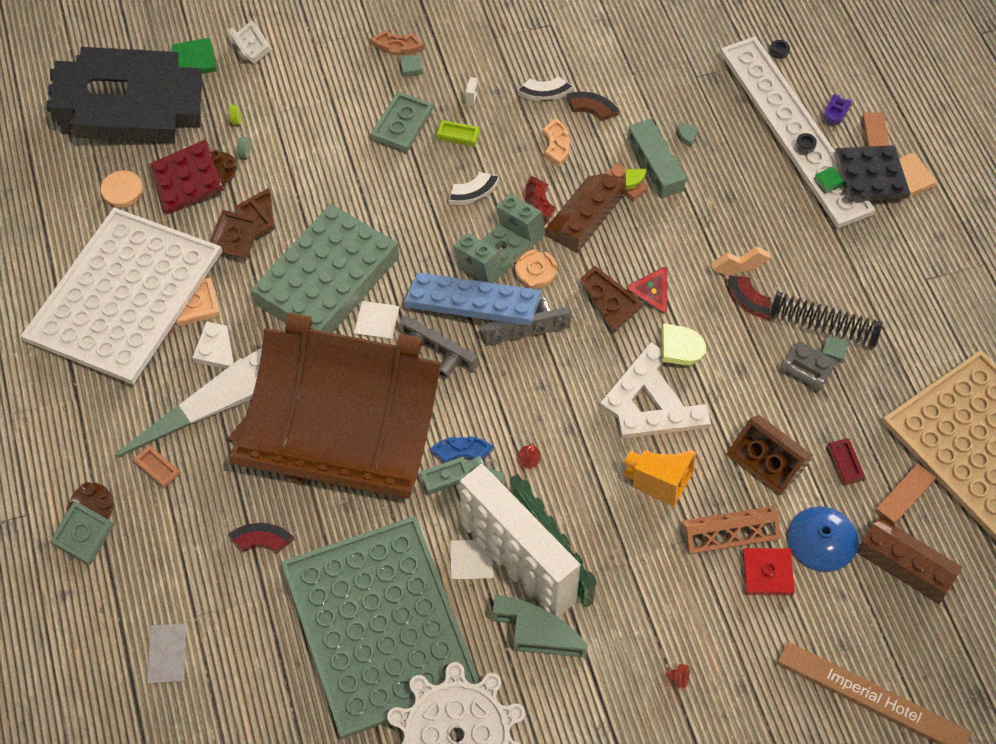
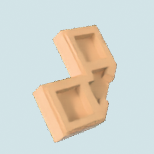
(730, 264)

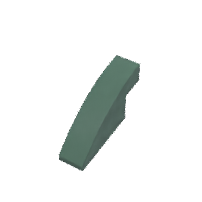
(538, 629)

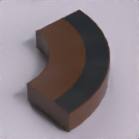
(592, 103)

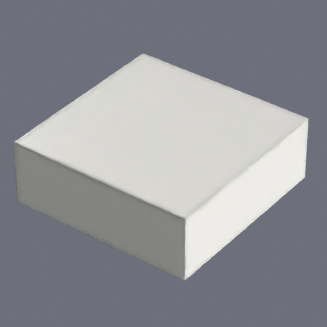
(471, 91)

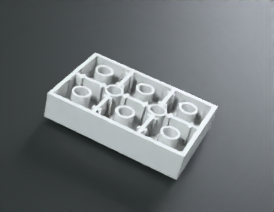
(518, 541)

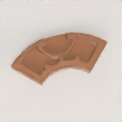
(397, 44)

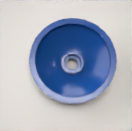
(817, 549)

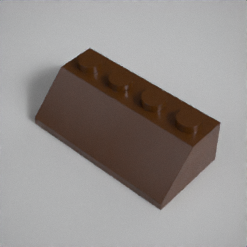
(585, 211)
(909, 560)

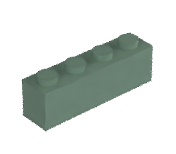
(657, 158)

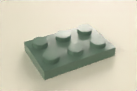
(402, 121)

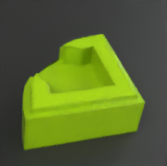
(634, 177)

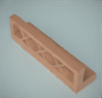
(730, 521)

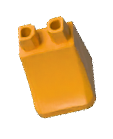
(660, 474)

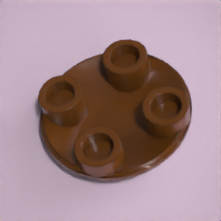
(225, 165)
(95, 497)

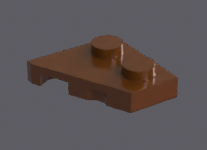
(259, 207)

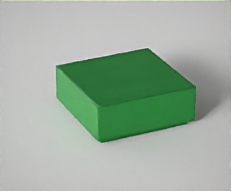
(829, 179)

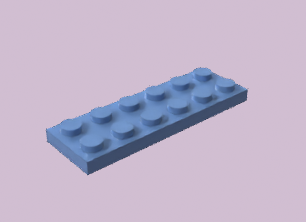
(473, 298)

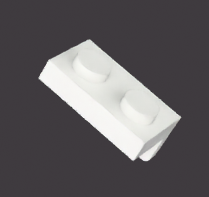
(251, 42)

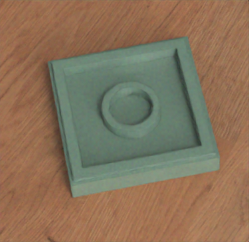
(82, 532)

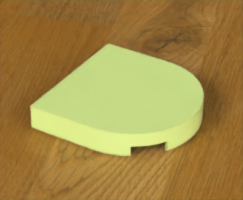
(681, 345)

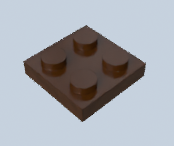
(235, 233)

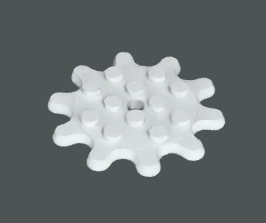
(454, 706)

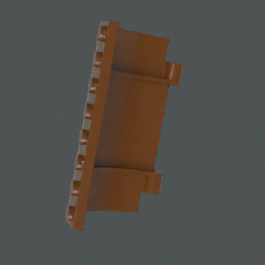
(339, 409)

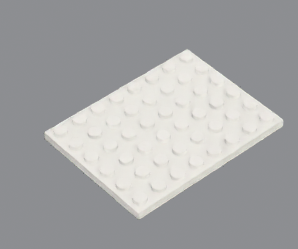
(122, 295)

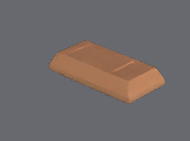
(156, 466)

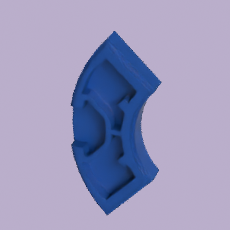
(461, 447)

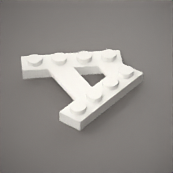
(671, 414)

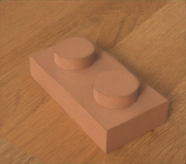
(618, 172)

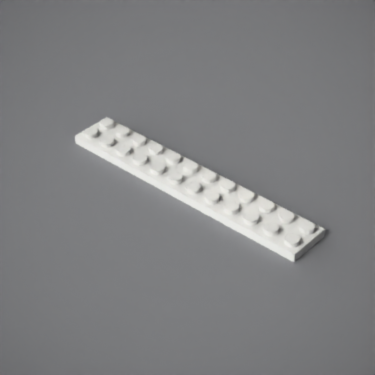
(787, 121)

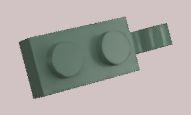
(448, 473)

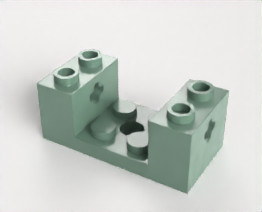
(518, 231)

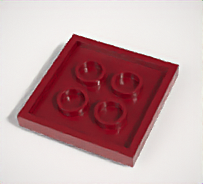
(186, 176)

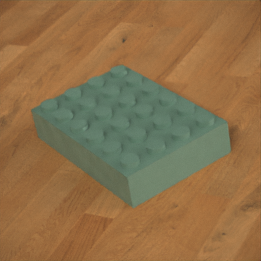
(326, 270)

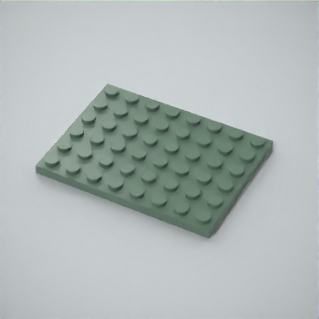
(375, 622)

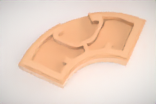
(558, 142)

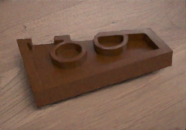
(610, 298)

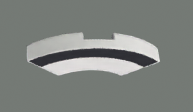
(538, 91)
(476, 189)

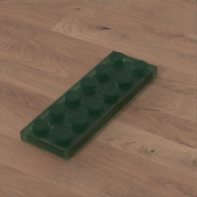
(522, 492)

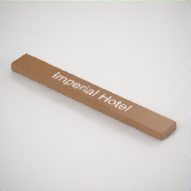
(872, 696)

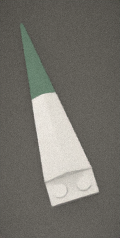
(224, 391)

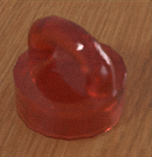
(529, 456)
(679, 675)

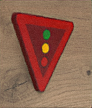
(652, 289)

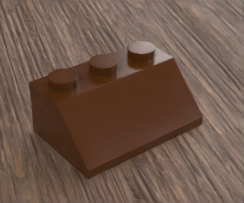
(769, 454)

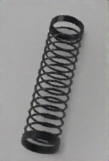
(775, 310)

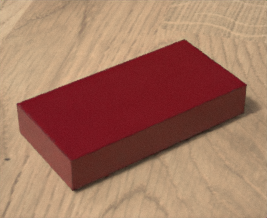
(846, 461)

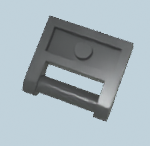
(810, 361)

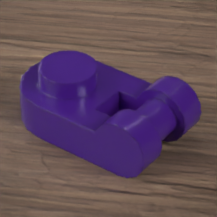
(837, 109)

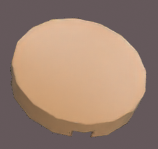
(121, 189)
(536, 269)

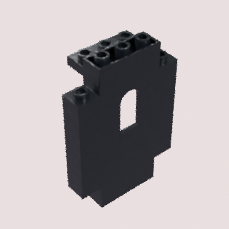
(156, 99)

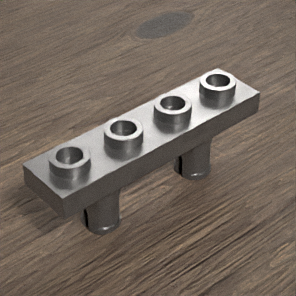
(543, 321)
(445, 347)

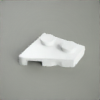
(214, 347)

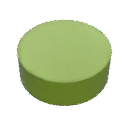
(235, 114)

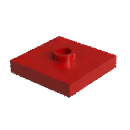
(768, 571)

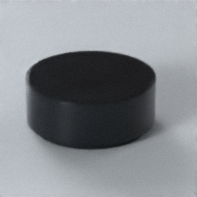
(779, 49)
(806, 143)

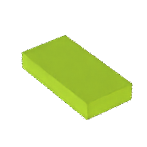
(458, 133)

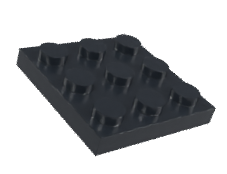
(872, 173)

